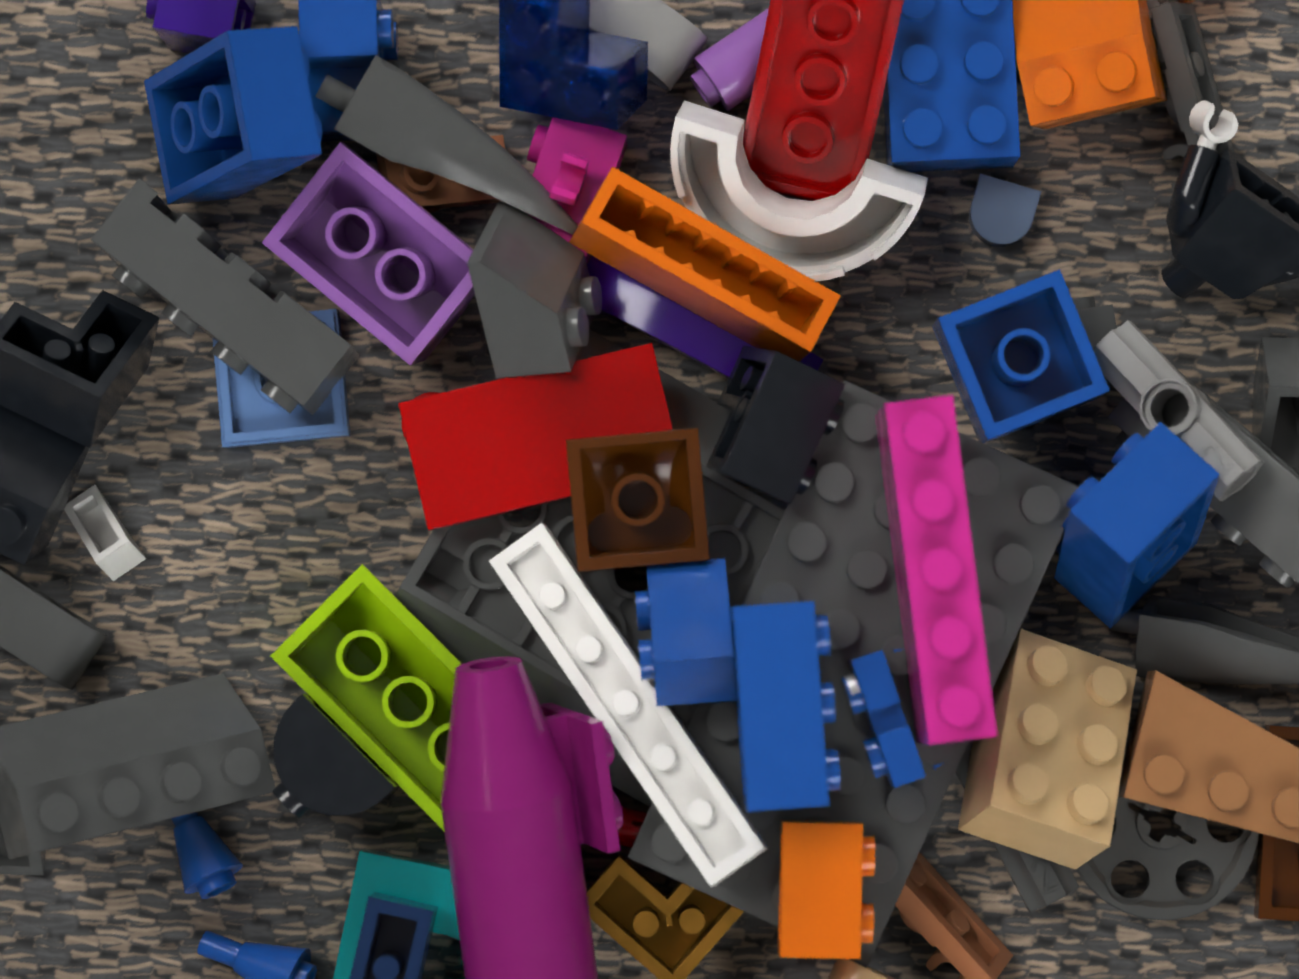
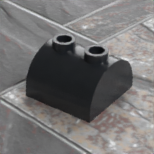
(324, 765)

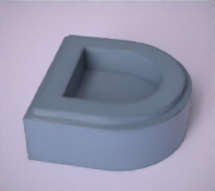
(1002, 211)

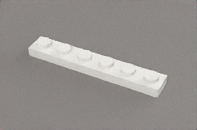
(610, 683)

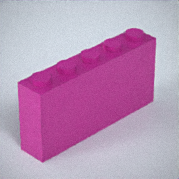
(935, 570)

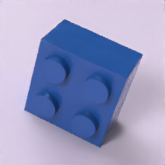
(1020, 357)

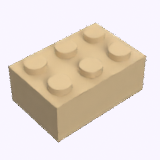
(1056, 755)

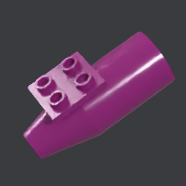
(515, 807)

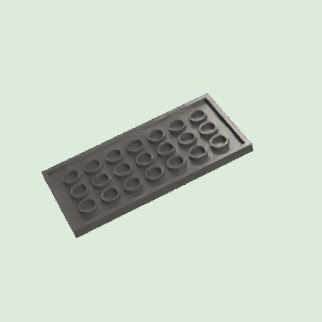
(840, 555)

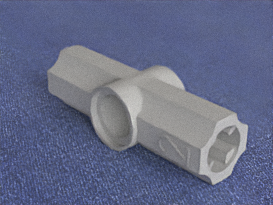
(1150, 380)

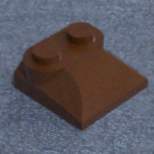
(637, 499)

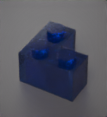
(565, 70)

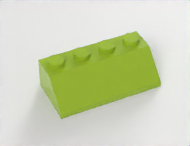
(379, 682)

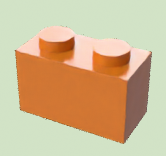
(822, 889)

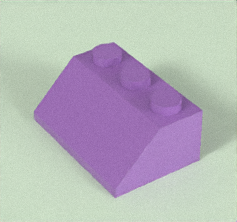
(376, 255)

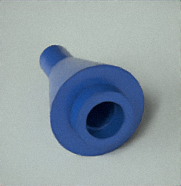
(203, 857)
(258, 959)

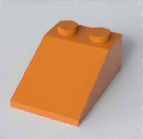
(1085, 59)

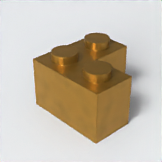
(658, 929)

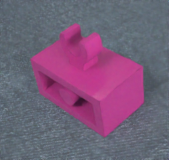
(573, 164)

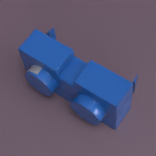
(892, 745)

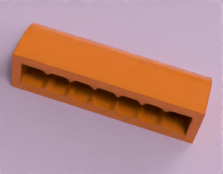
(703, 267)

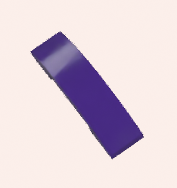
(669, 322)

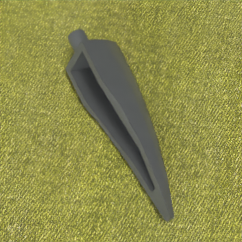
(423, 131)
(1209, 644)

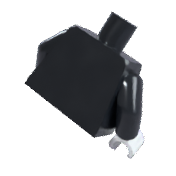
(1228, 218)

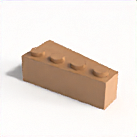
(1210, 762)

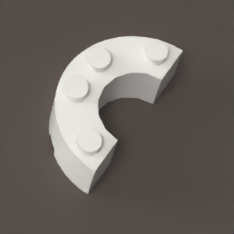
(812, 237)

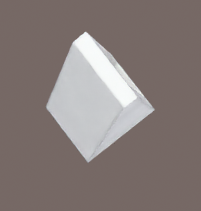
(103, 533)

